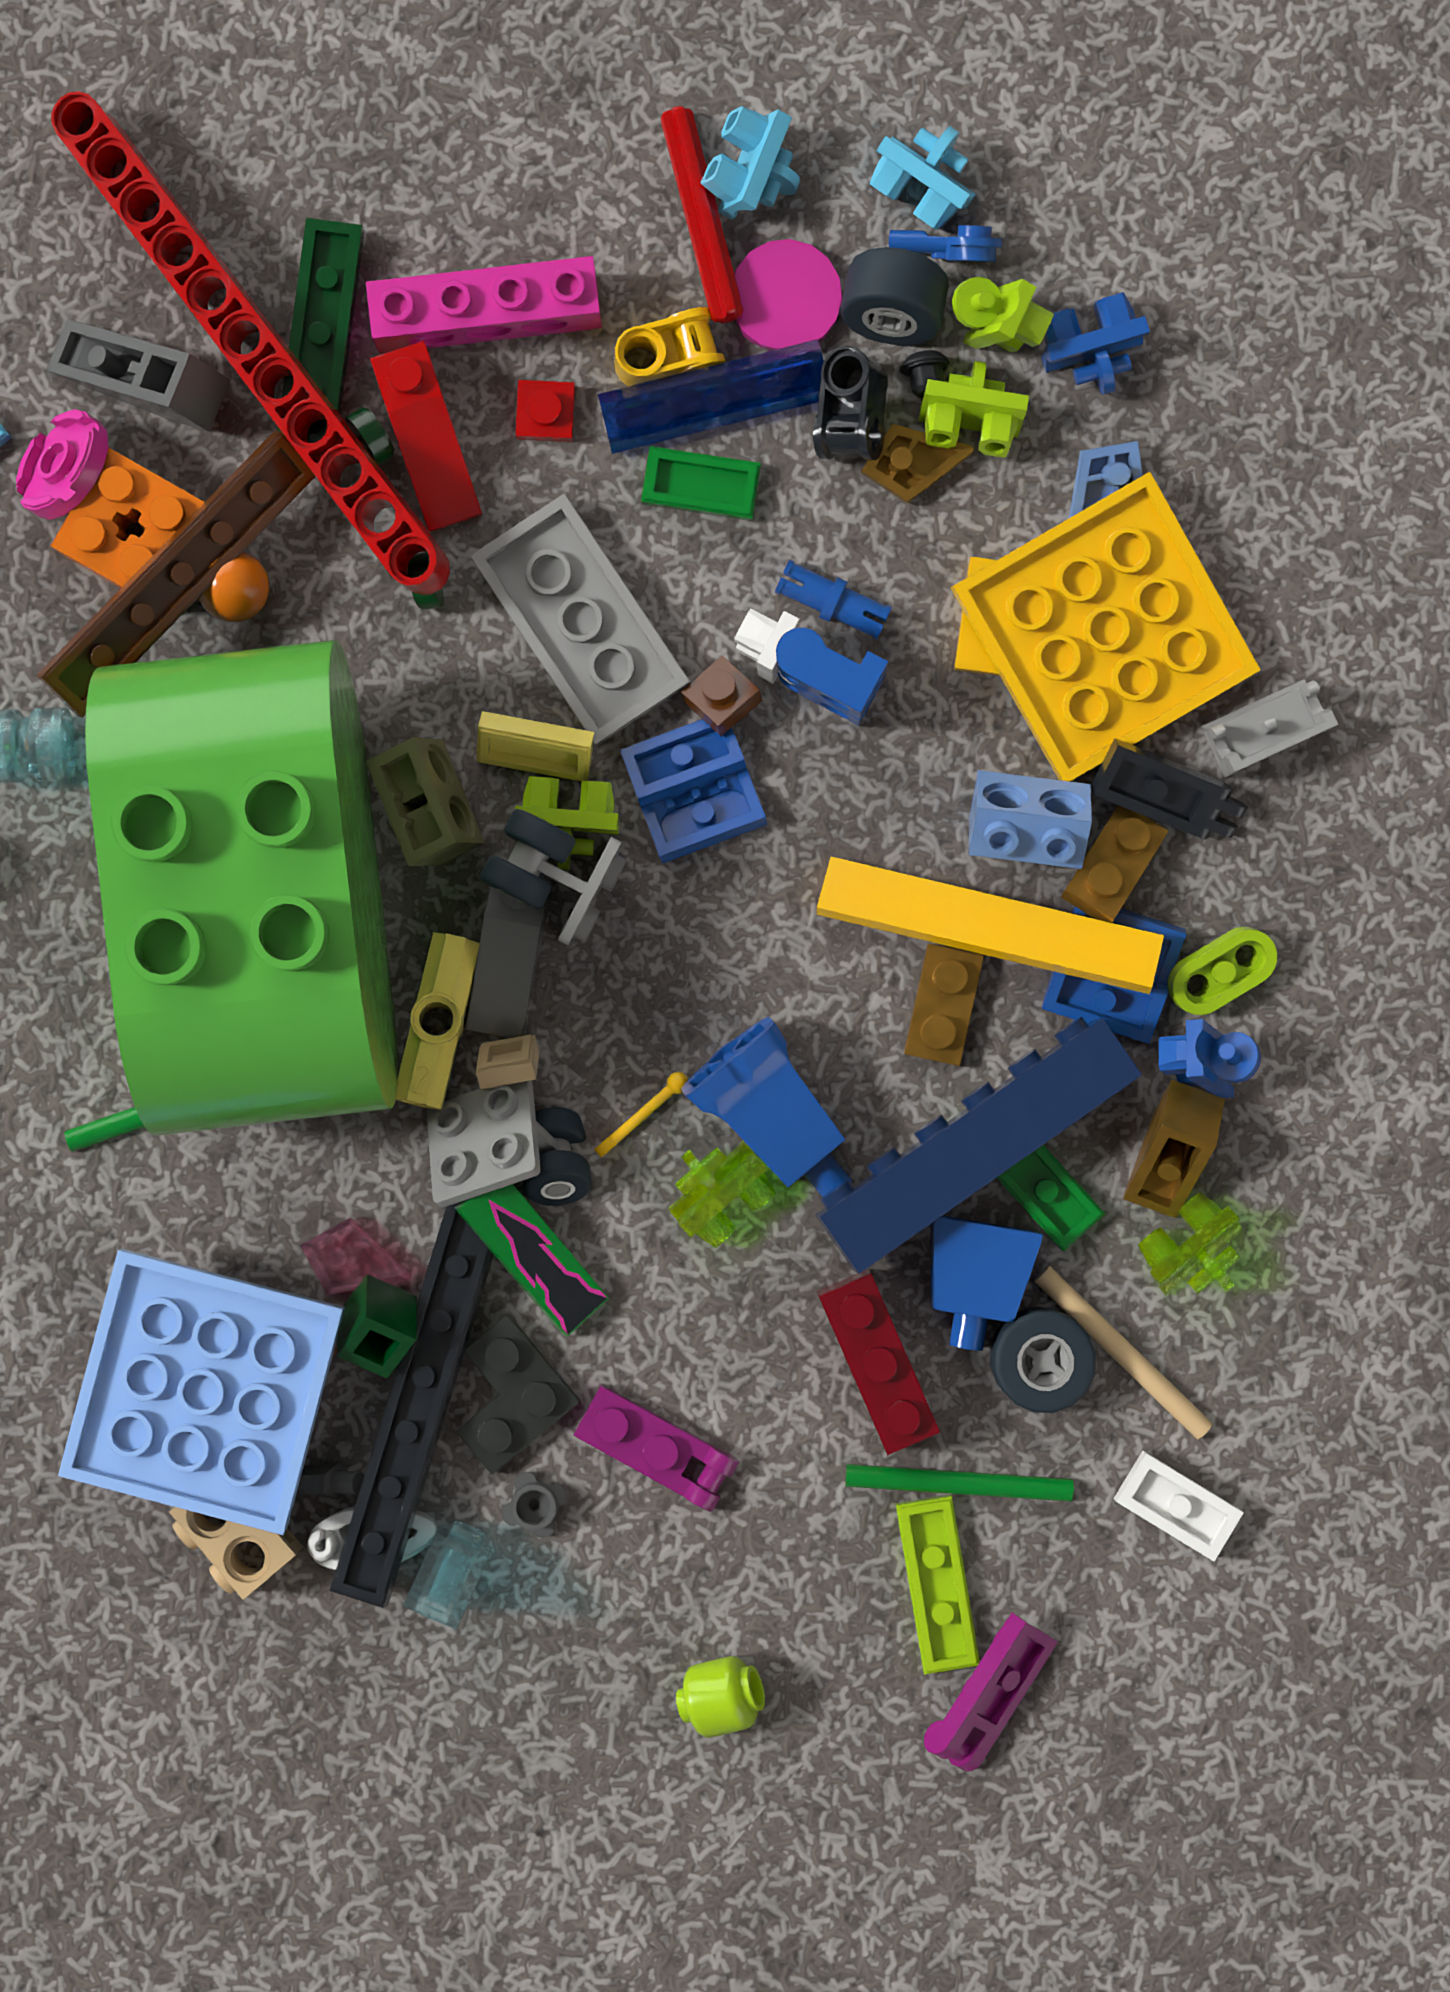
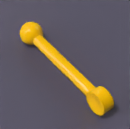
(674, 1085)

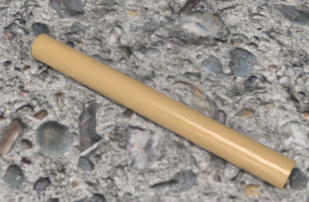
(1123, 1352)

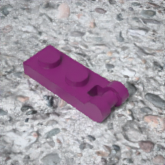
(654, 1446)
(990, 1694)

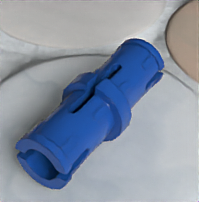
(833, 599)

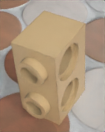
(221, 1548)

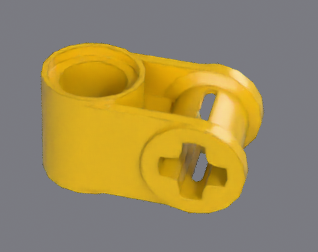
(671, 345)

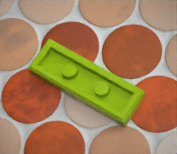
(937, 1584)

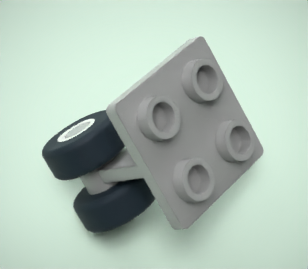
(535, 844)
(499, 1140)

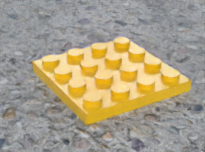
(1105, 627)

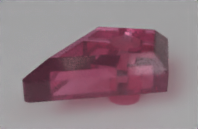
(347, 1254)

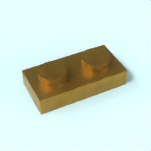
(1114, 864)
(943, 1004)

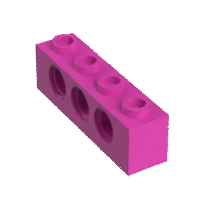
(484, 304)

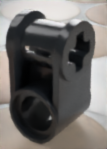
(852, 417)

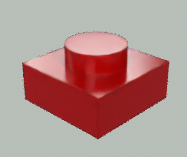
(545, 410)

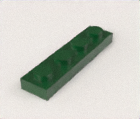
(325, 308)

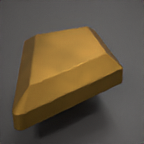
(910, 465)

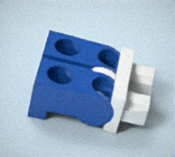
(810, 666)

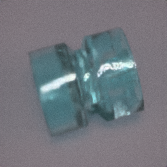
(37, 745)

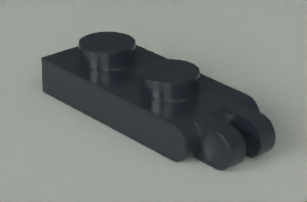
(1166, 791)

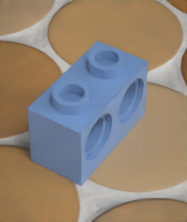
(1030, 819)

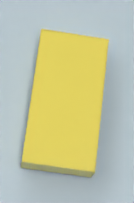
(534, 746)

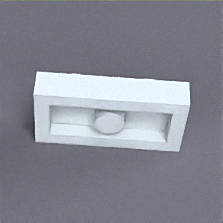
(1178, 1505)

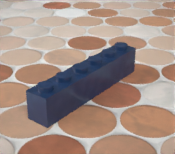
(976, 1144)

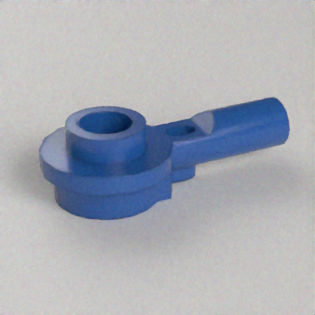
(970, 245)

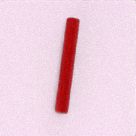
(701, 215)

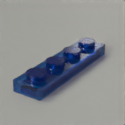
(712, 396)

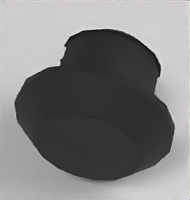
(924, 366)

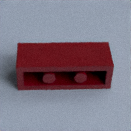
(878, 1361)

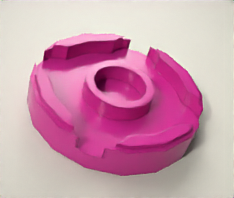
(787, 294)
(62, 465)

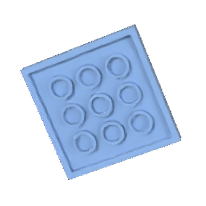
(201, 1391)

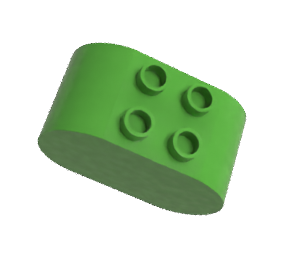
(241, 888)

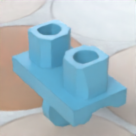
(902, 163)
(761, 167)

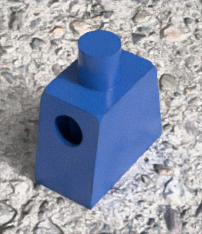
(979, 1274)

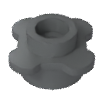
(540, 1520)

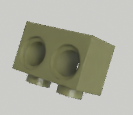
(425, 802)

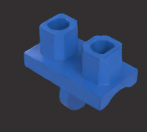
(1117, 332)
(1209, 1058)

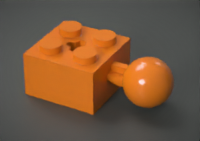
(128, 493)

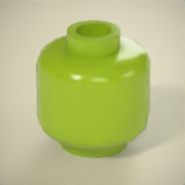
(720, 1696)

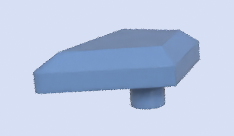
(1104, 472)

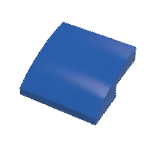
(693, 789)
(1124, 1010)

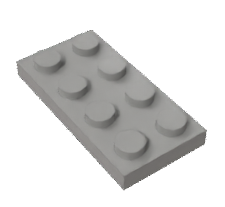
(580, 619)

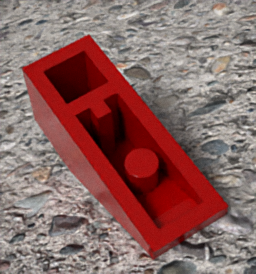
(426, 436)

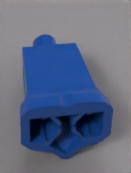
(770, 1107)

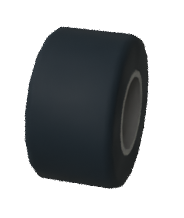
(894, 296)
(1059, 1370)

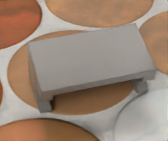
(1268, 727)

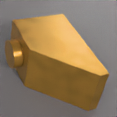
(1175, 1148)

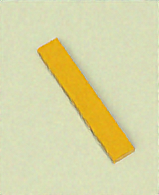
(990, 925)

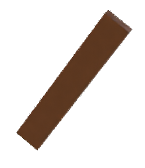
(180, 569)

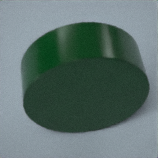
(371, 434)
(416, 567)

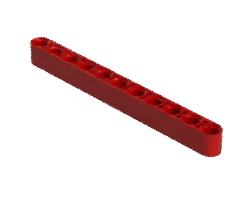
(230, 324)

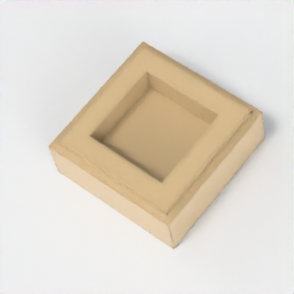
(507, 1061)

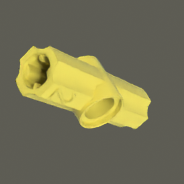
(444, 984)

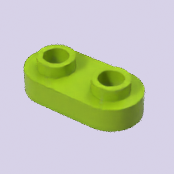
(1221, 973)

